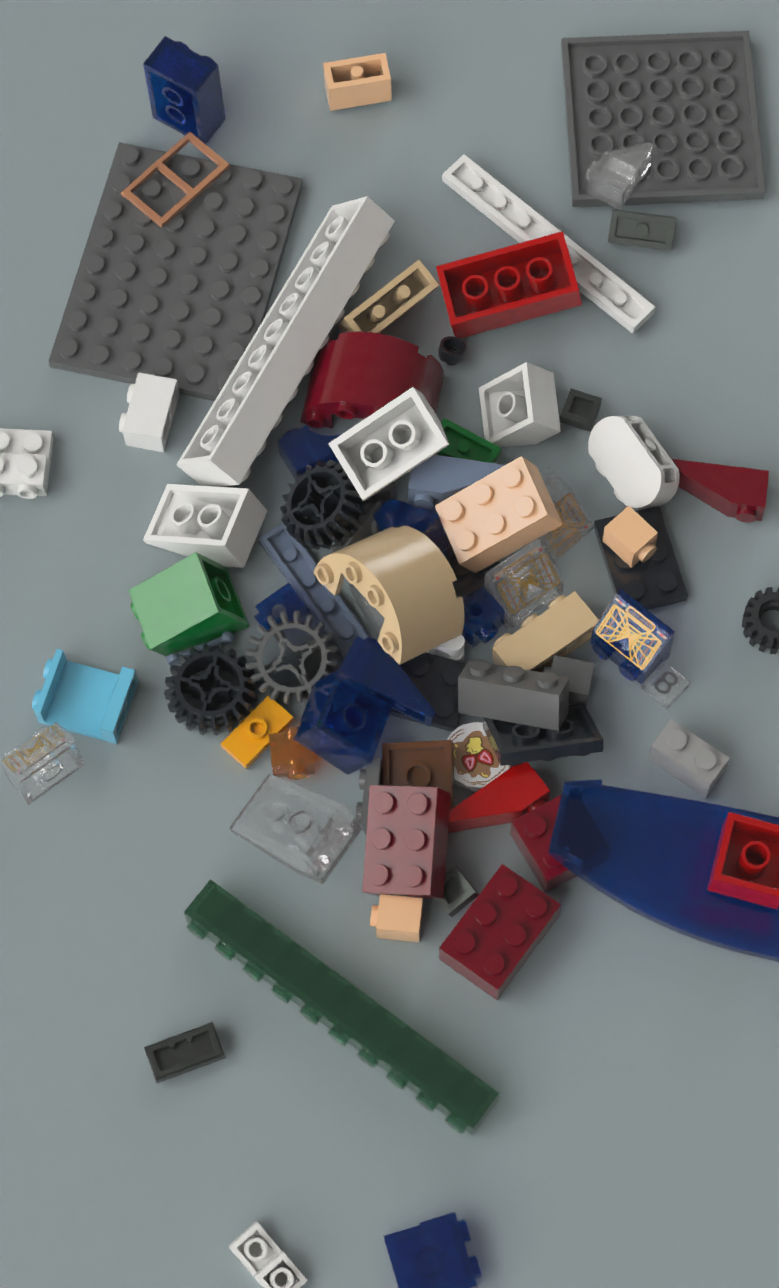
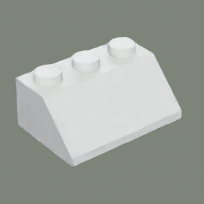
(390, 443)

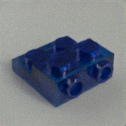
(433, 1255)

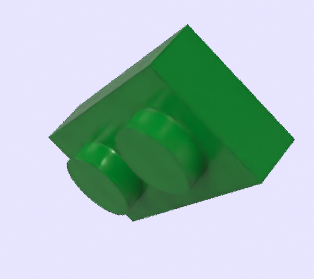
(467, 445)

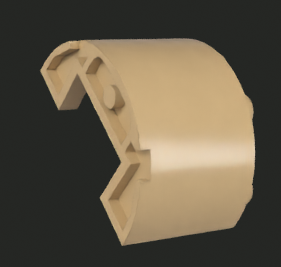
(406, 583)

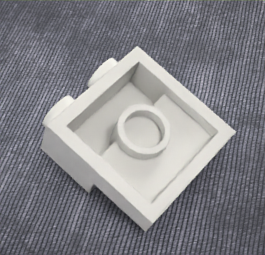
(25, 462)

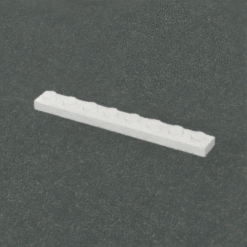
(526, 224)

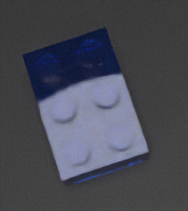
(184, 89)

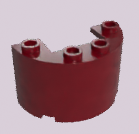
(364, 374)

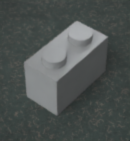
(688, 758)

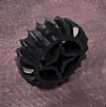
(318, 502)
(185, 681)

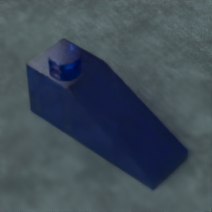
(385, 678)

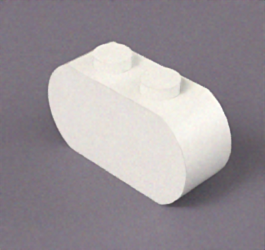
(633, 461)

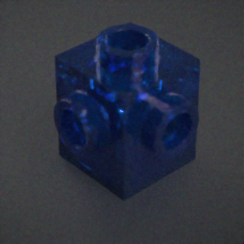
(481, 617)

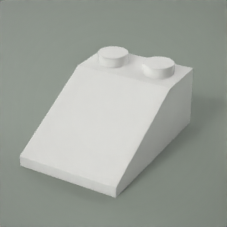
(207, 521)

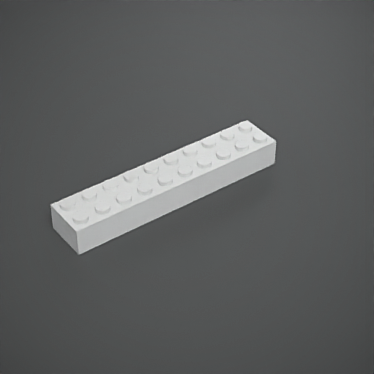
(286, 344)

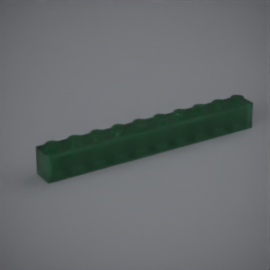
(342, 1008)

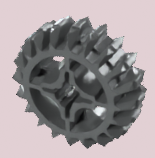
(277, 630)

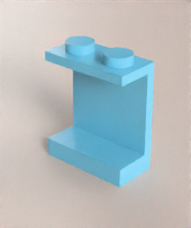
(85, 698)

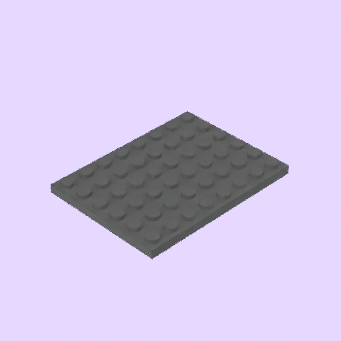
(179, 294)

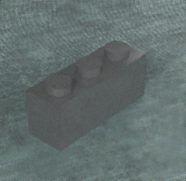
(513, 694)

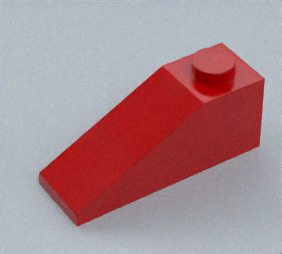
(501, 800)

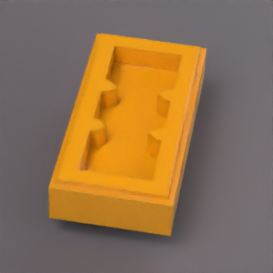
(252, 735)

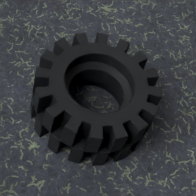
(752, 620)

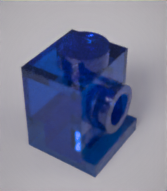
(284, 596)

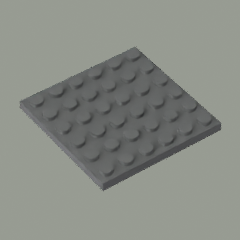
(680, 94)

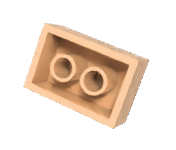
(498, 515)

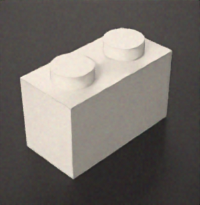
(150, 412)

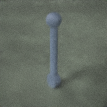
(226, 638)

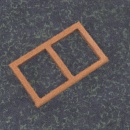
(191, 193)

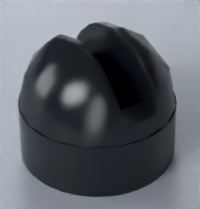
(447, 345)

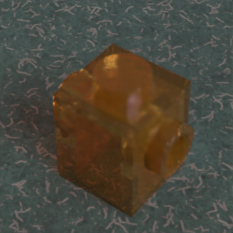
(290, 757)

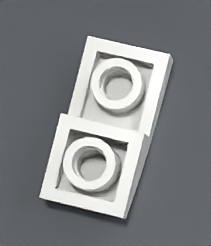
(265, 1259)

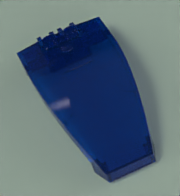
(658, 862)

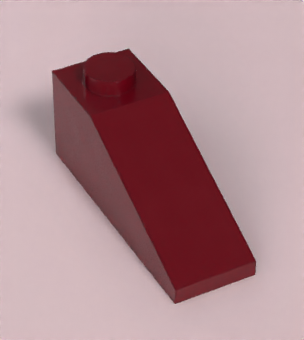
(728, 489)

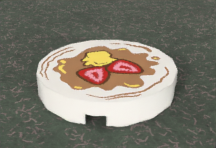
(474, 757)

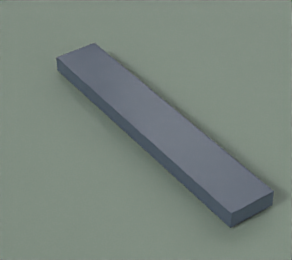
(298, 568)

